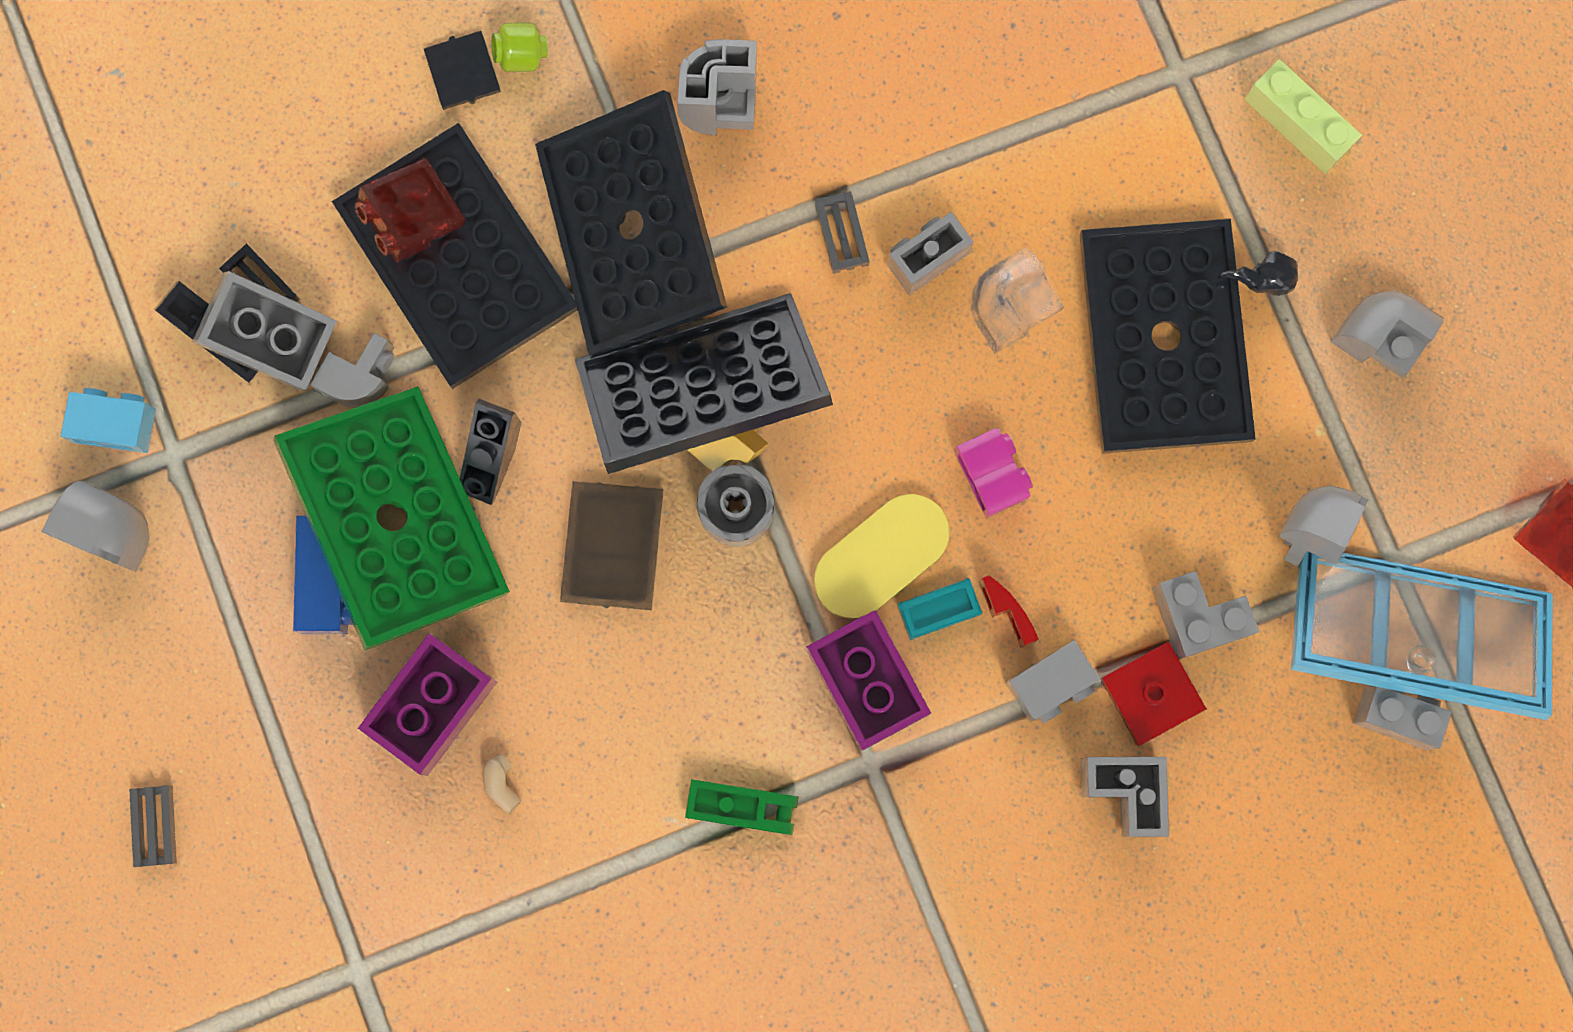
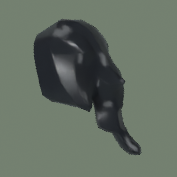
(1274, 275)

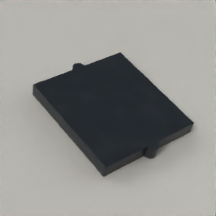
(462, 70)

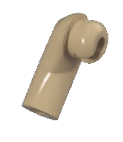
(495, 783)

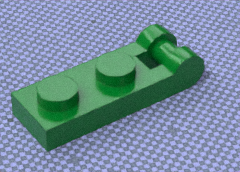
(739, 806)

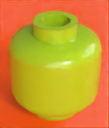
(518, 47)

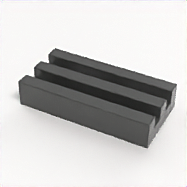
(848, 263)
(137, 826)

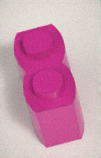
(992, 472)

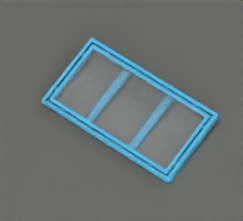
(1425, 633)

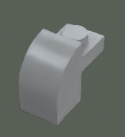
(359, 383)

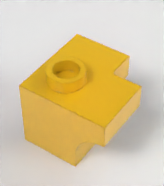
(740, 447)

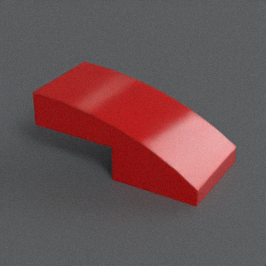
(1001, 601)

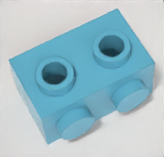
(108, 421)

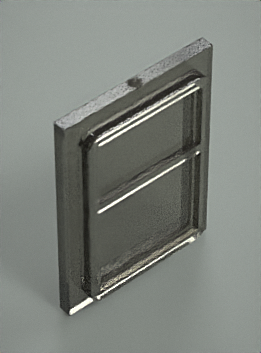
(612, 545)

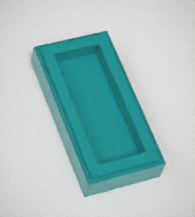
(939, 609)

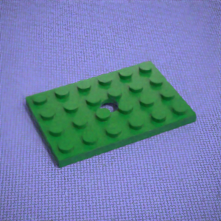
(394, 457)

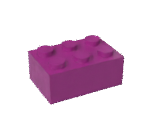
(868, 680)
(427, 705)

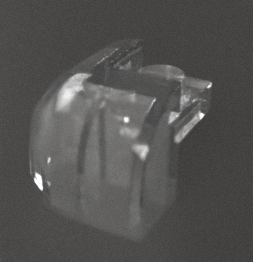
(1013, 299)

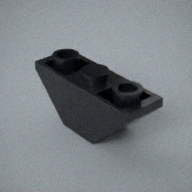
(489, 450)

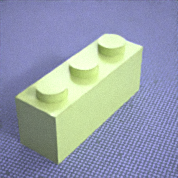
(1302, 116)

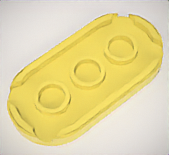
(881, 556)

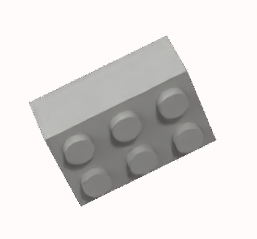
(264, 331)

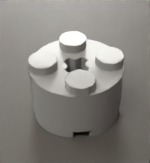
(735, 483)

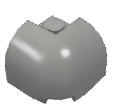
(718, 86)
(1388, 329)
(1322, 523)
(99, 525)

